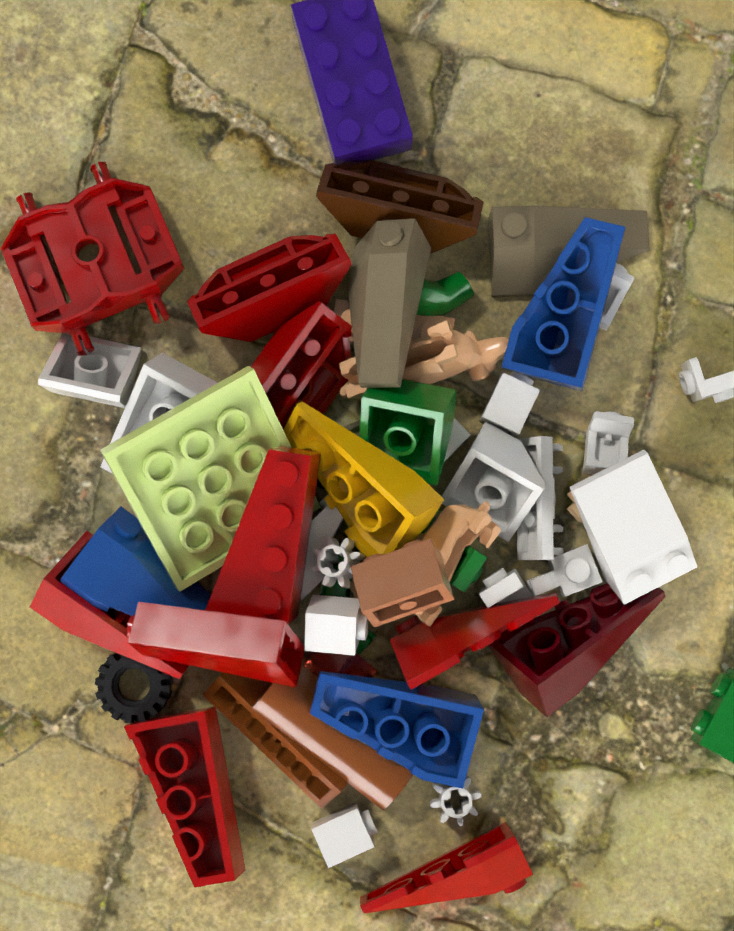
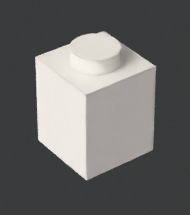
(510, 403)
(334, 625)
(344, 834)

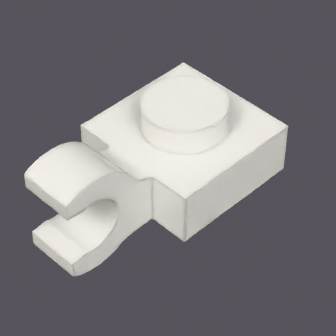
(570, 573)

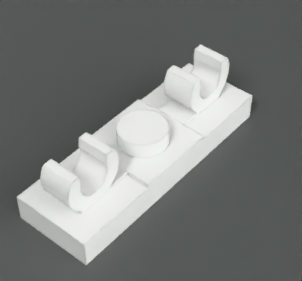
(537, 528)

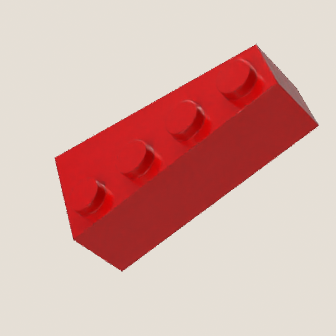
(271, 543)
(193, 790)

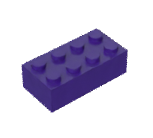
(352, 79)

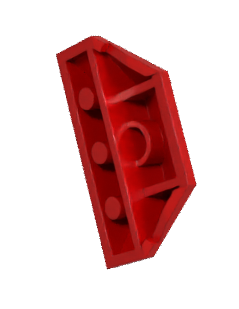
(269, 287)
(304, 361)

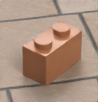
(401, 582)

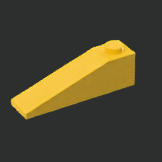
(372, 491)

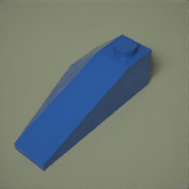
(563, 319)
(124, 569)
(419, 728)

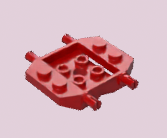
(95, 286)

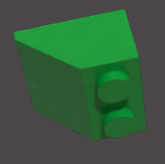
(410, 424)

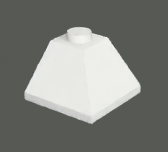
(500, 473)

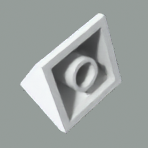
(99, 376)

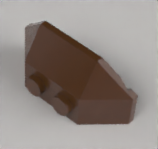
(377, 191)

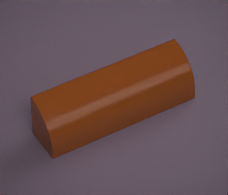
(234, 699)
(348, 758)

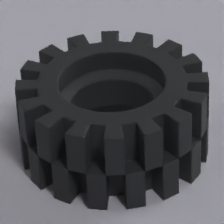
(119, 705)

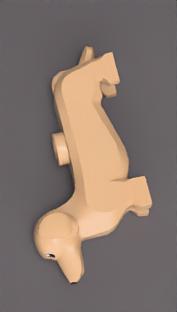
(438, 358)
(452, 533)

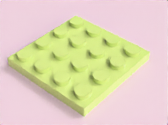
(196, 472)

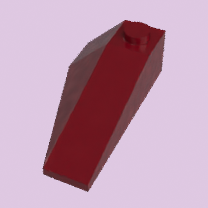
(567, 647)

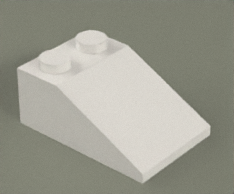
(159, 388)
(633, 527)

